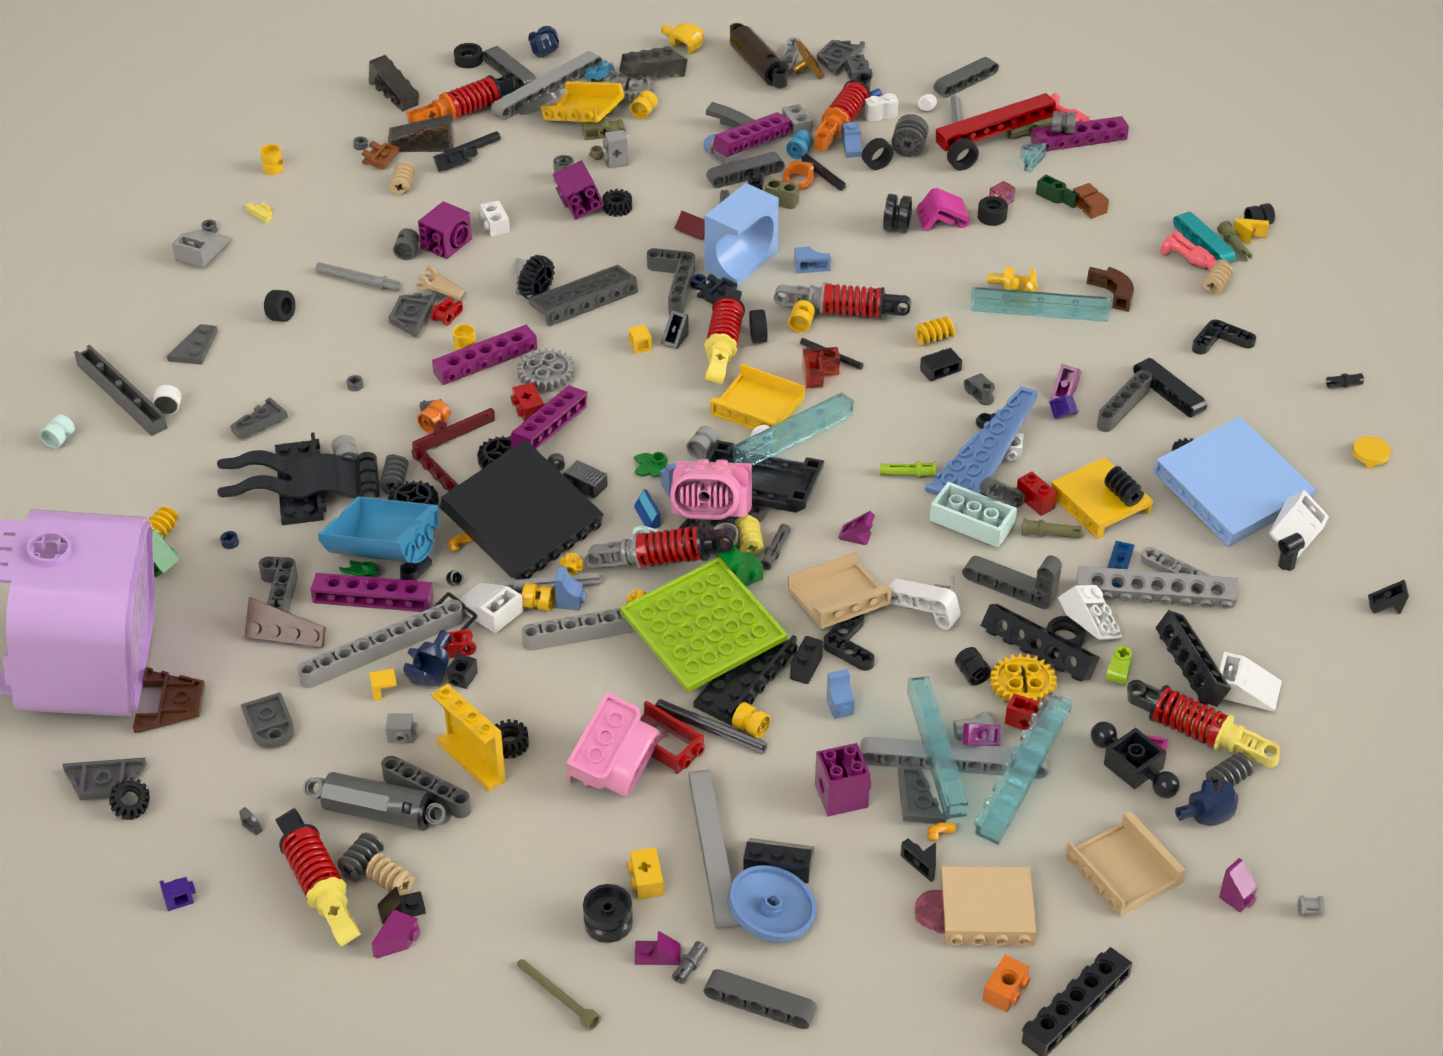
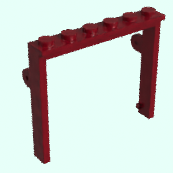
(442, 434)

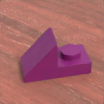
(858, 529)
(981, 734)
(660, 952)

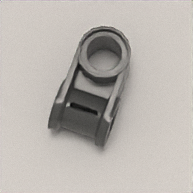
(980, 389)

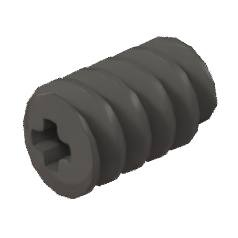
(393, 472)
(1231, 770)
(359, 855)

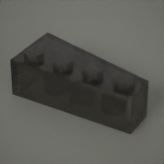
(653, 63)
(392, 83)
(424, 135)

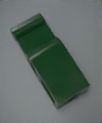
(1056, 191)

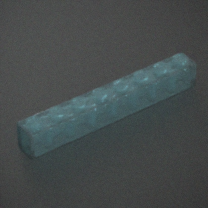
(1023, 767)

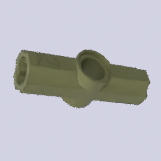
(1027, 129)

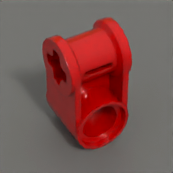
(458, 643)

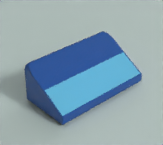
(648, 510)

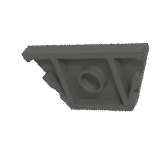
(834, 54)
(412, 311)
(97, 778)

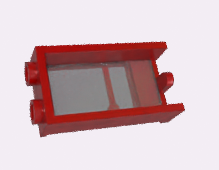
(676, 742)

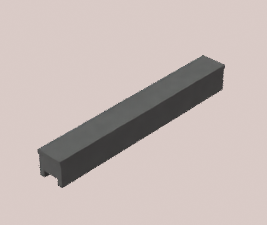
(121, 390)

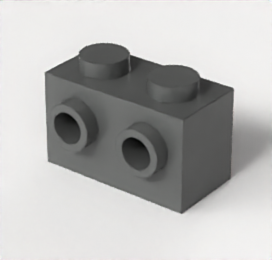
(856, 65)

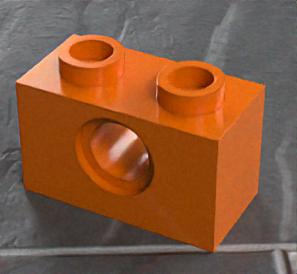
(997, 990)

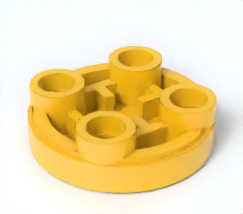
(1371, 451)

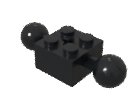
(1135, 759)

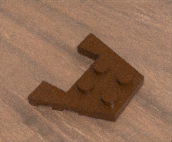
(179, 700)

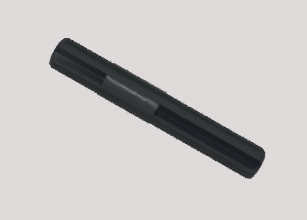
(480, 142)
(824, 172)

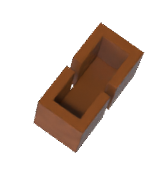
(1091, 200)

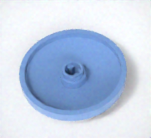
(772, 903)

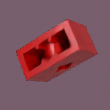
(526, 400)
(1038, 493)
(1020, 711)

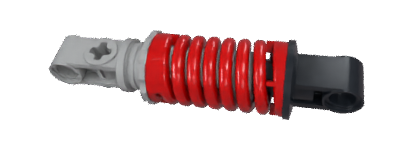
(843, 301)
(662, 547)

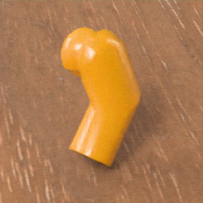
(456, 540)
(934, 830)

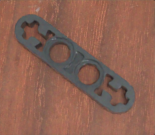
(1002, 492)

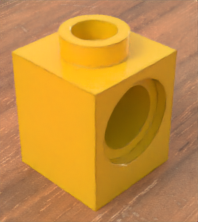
(640, 339)

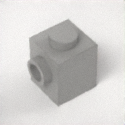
(400, 727)

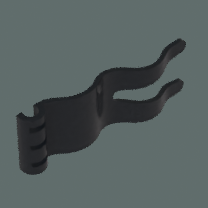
(308, 476)

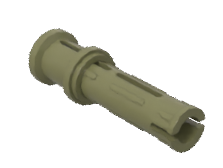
(1231, 236)
(1041, 528)

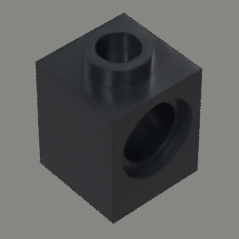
(462, 671)

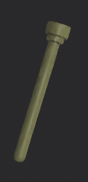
(588, 1018)

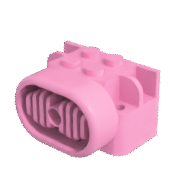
(725, 482)
(613, 747)

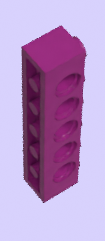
(751, 134)
(1085, 134)
(484, 354)
(550, 417)
(372, 592)

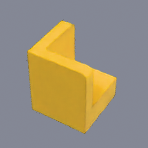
(380, 680)

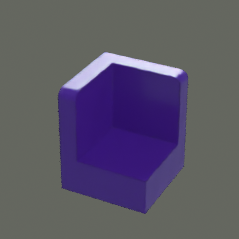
(1063, 406)

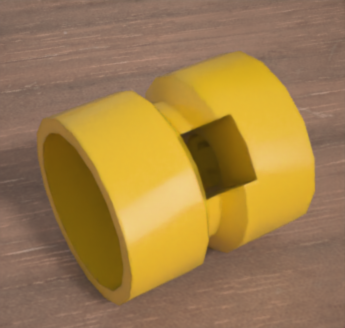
(643, 104)
(271, 159)
(801, 316)
(463, 336)
(531, 595)
(750, 720)

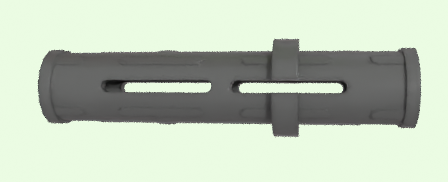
(769, 559)

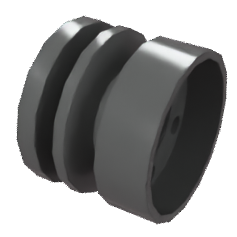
(909, 135)

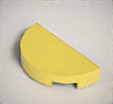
(261, 211)

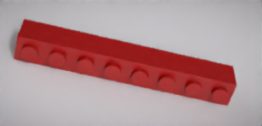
(997, 121)

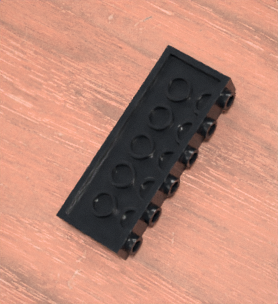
(300, 510)
(744, 682)

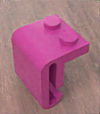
(942, 206)

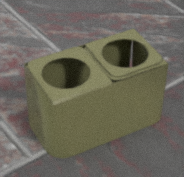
(786, 192)

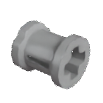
(1310, 906)

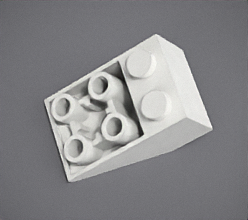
(1301, 516)
(493, 605)
(1089, 610)
(1249, 682)

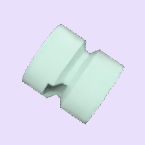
(57, 431)

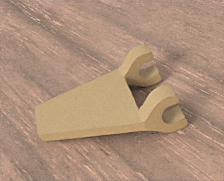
(439, 284)

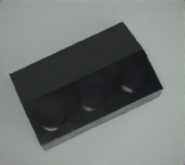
(787, 856)

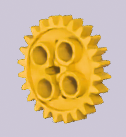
(1007, 678)

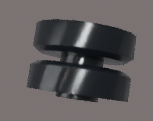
(897, 212)
(607, 913)

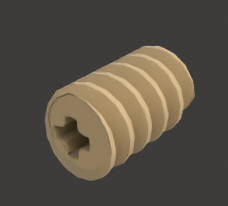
(402, 178)
(1218, 277)
(389, 875)

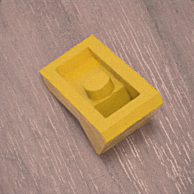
(1251, 228)

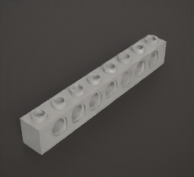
(1146, 579)

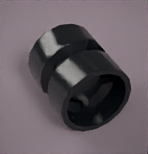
(1263, 212)
(973, 666)

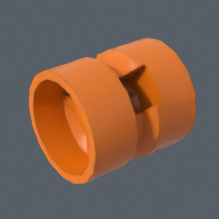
(434, 412)

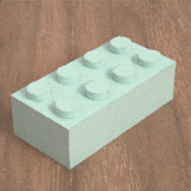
(973, 514)

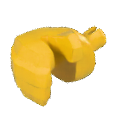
(686, 33)
(1014, 282)

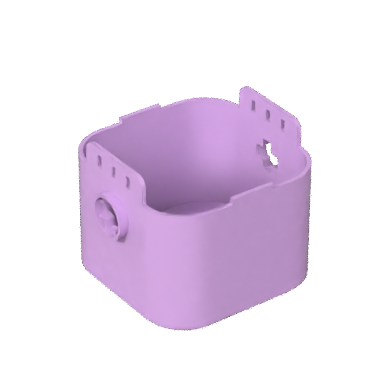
(77, 611)

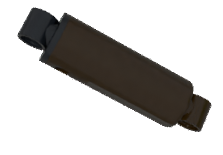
(759, 55)

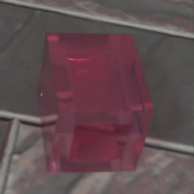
(1003, 191)

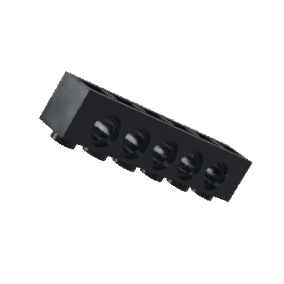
(1192, 659)
(1085, 660)
(1087, 999)

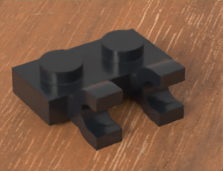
(714, 288)

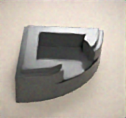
(249, 821)

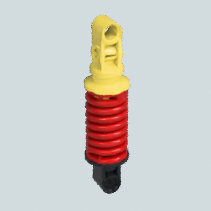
(723, 333)
(1201, 723)
(316, 874)

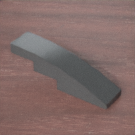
(727, 115)

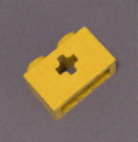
(646, 873)

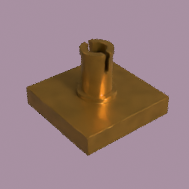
(808, 61)

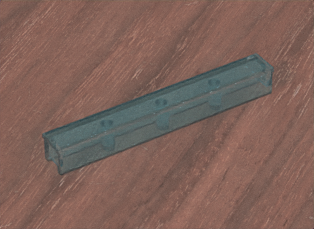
(1040, 304)
(793, 430)
(937, 747)

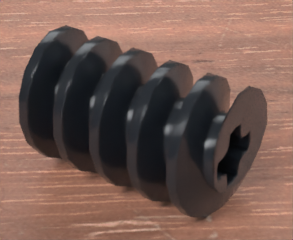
(1123, 486)

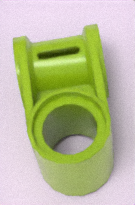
(1119, 666)

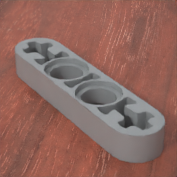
(790, 53)
(1151, 556)

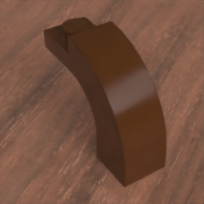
(1115, 282)

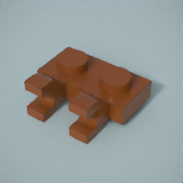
(380, 155)

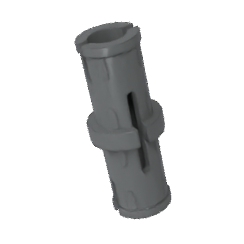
(689, 962)

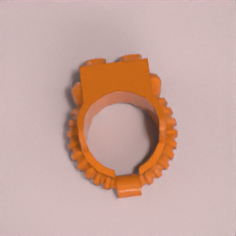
(801, 168)

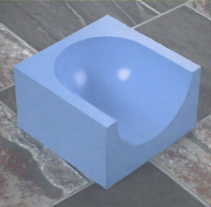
(741, 233)

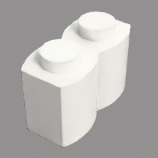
(881, 107)

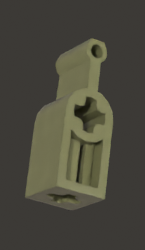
(597, 130)

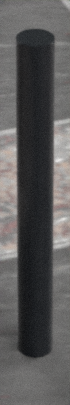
(843, 358)

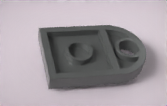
(538, 100)
(268, 718)

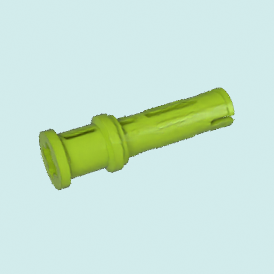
(918, 469)

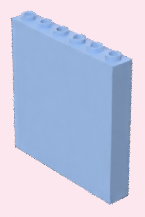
(1231, 480)

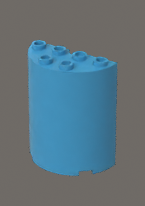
(382, 530)

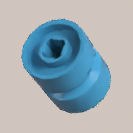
(799, 144)

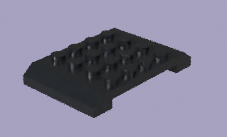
(775, 480)

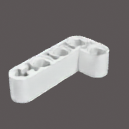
(927, 598)

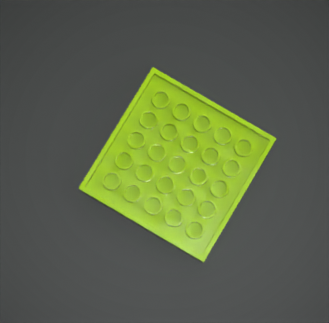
(703, 624)

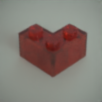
(819, 363)

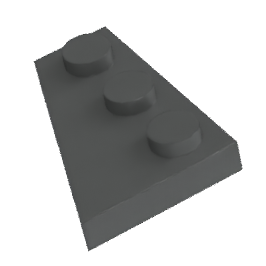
(194, 346)
(260, 419)
(916, 797)

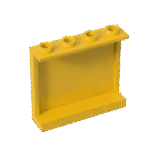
(584, 102)
(758, 399)
(1091, 502)
(471, 739)

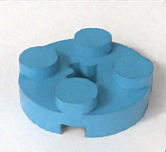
(599, 71)

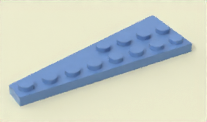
(986, 449)

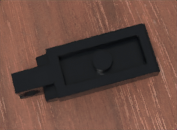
(454, 158)

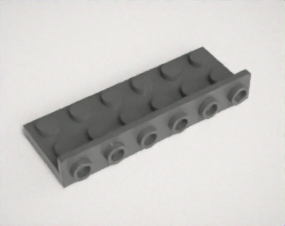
(585, 294)

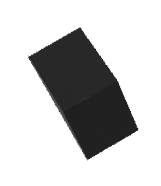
(676, 329)

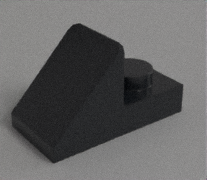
(1392, 595)
(921, 860)
(409, 904)

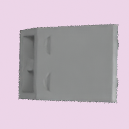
(198, 247)

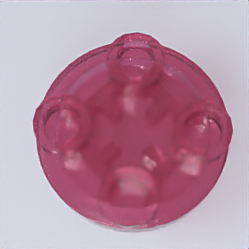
(930, 910)

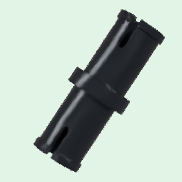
(1344, 380)

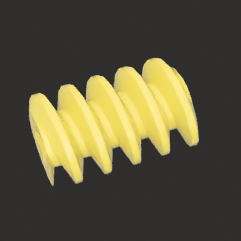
(749, 534)

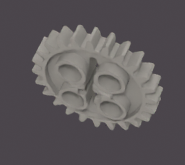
(636, 84)
(546, 369)

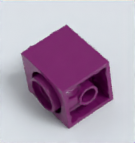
(577, 190)
(445, 230)
(842, 779)

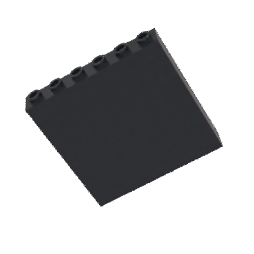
(521, 511)

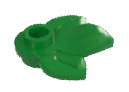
(650, 463)
(365, 569)

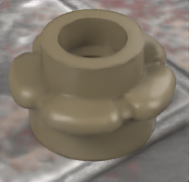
(596, 152)

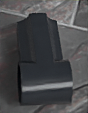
(756, 179)
(1289, 550)
(413, 571)

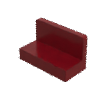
(691, 225)

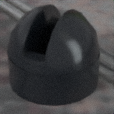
(454, 578)

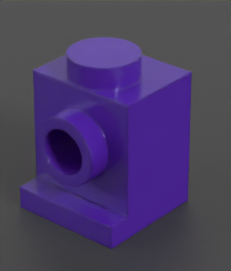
(177, 893)

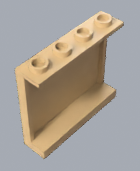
(837, 590)
(1126, 865)
(988, 906)

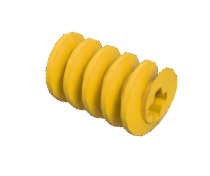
(934, 329)
(164, 520)

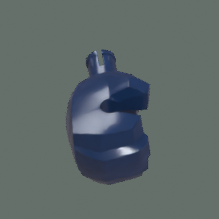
(544, 41)
(428, 662)
(1210, 806)

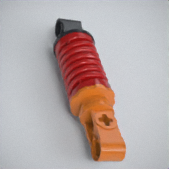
(466, 98)
(842, 110)

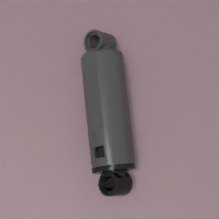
(377, 800)

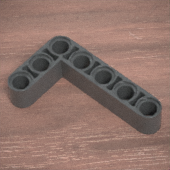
(677, 262)
(1034, 591)

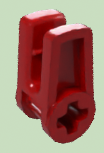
(446, 311)

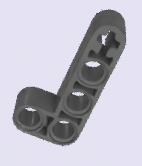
(283, 576)

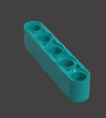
(1203, 236)

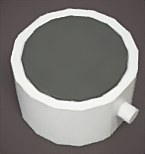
(167, 399)

